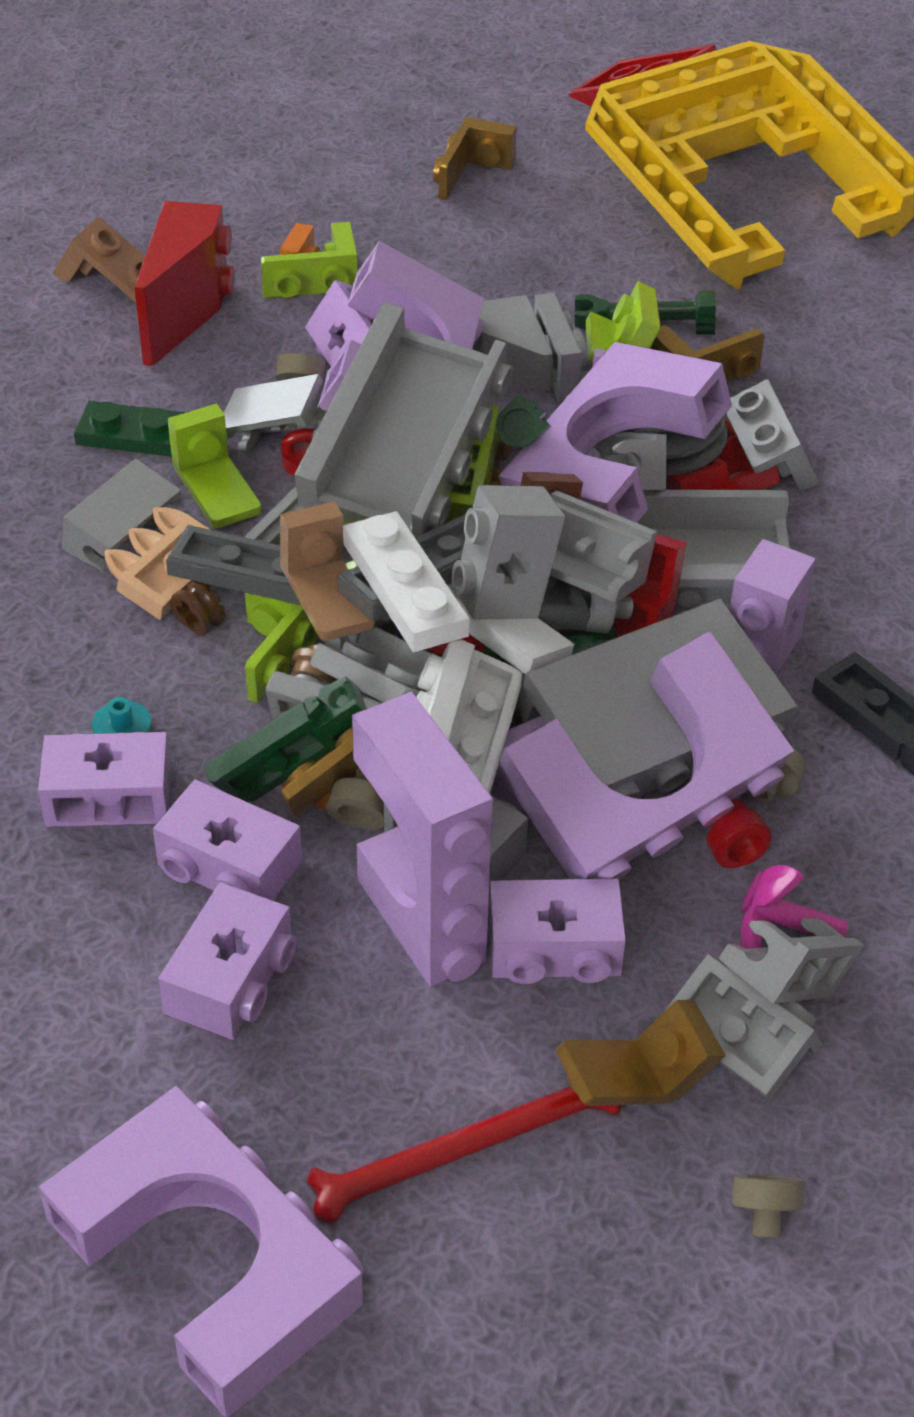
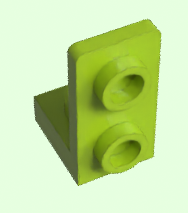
(313, 271)
(205, 468)
(286, 630)

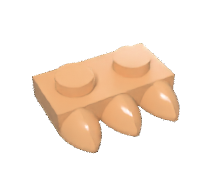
(145, 576)

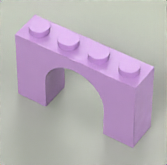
(429, 301)
(621, 393)
(601, 830)
(436, 864)
(181, 1158)

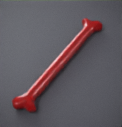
(339, 1190)

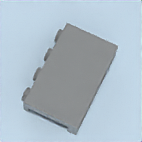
(402, 425)
(719, 533)
(618, 716)

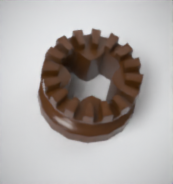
(197, 607)

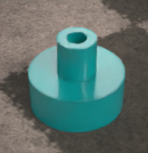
(121, 717)

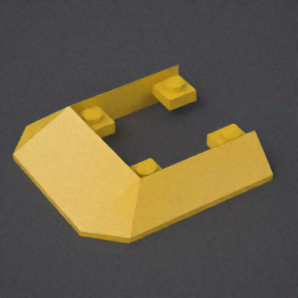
(750, 93)

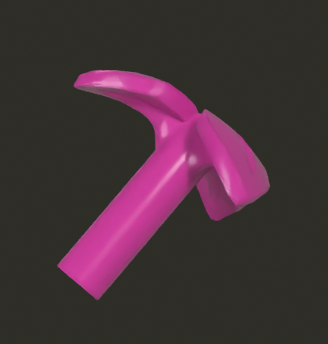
(765, 903)

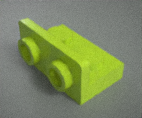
(633, 322)

